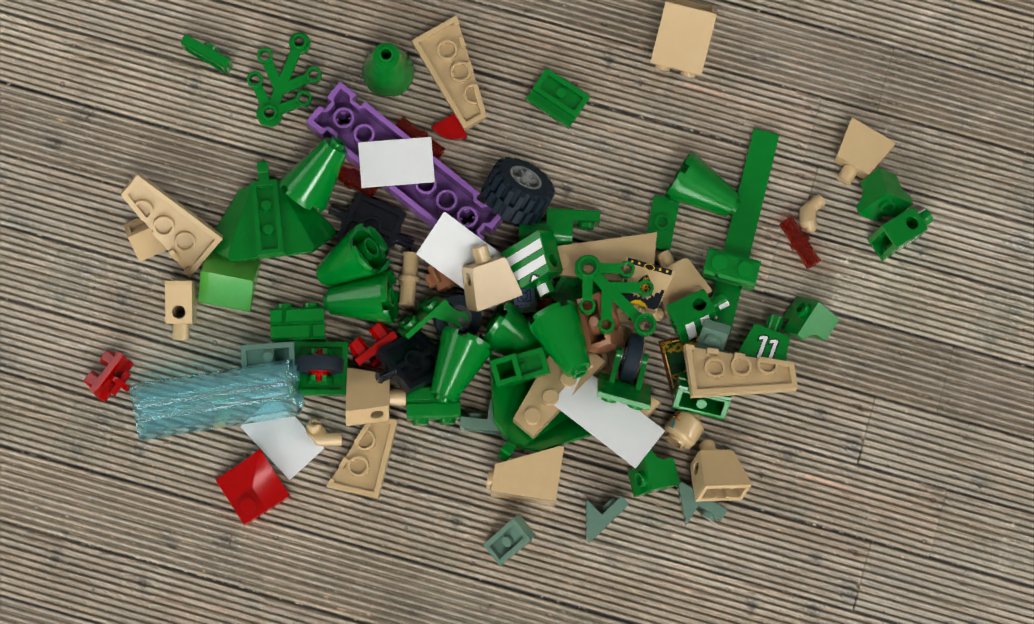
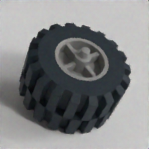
(517, 191)

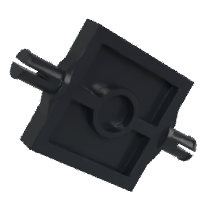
(376, 214)
(408, 362)

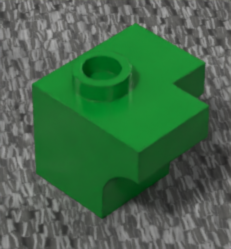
(882, 196)
(810, 319)
(653, 475)

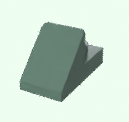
(713, 335)
(267, 352)
(475, 422)
(709, 509)
(597, 522)
(509, 540)

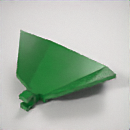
(269, 223)
(505, 406)

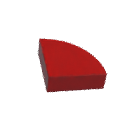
(450, 129)

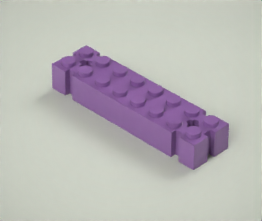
(425, 200)

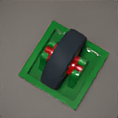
(322, 367)

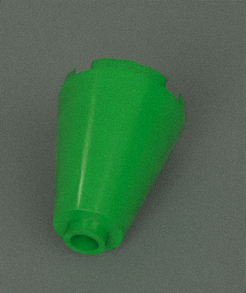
(388, 70)
(316, 174)
(702, 188)
(354, 257)
(365, 299)
(509, 331)
(563, 338)
(457, 363)

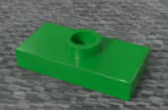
(206, 53)
(663, 221)

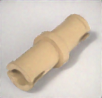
(408, 279)

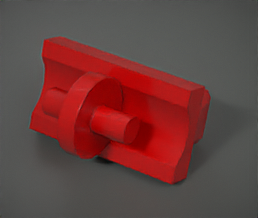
(363, 353)
(111, 378)

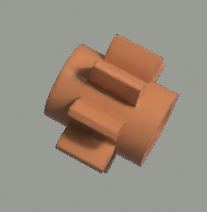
(438, 280)

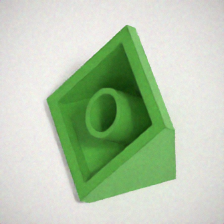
(228, 282)

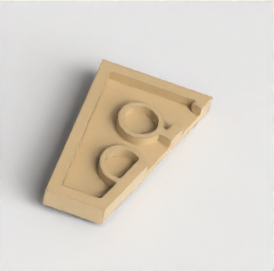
(367, 461)

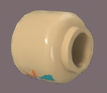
(683, 429)

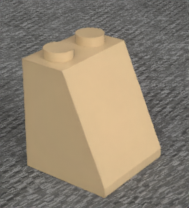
(684, 36)
(528, 478)

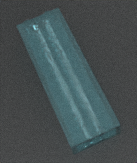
(217, 399)

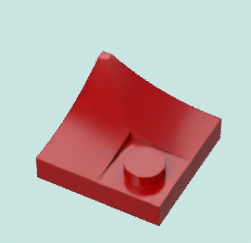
(252, 487)

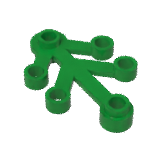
(283, 84)
(612, 292)

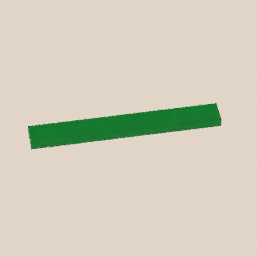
(745, 220)

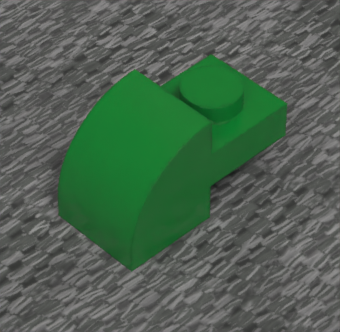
(520, 367)

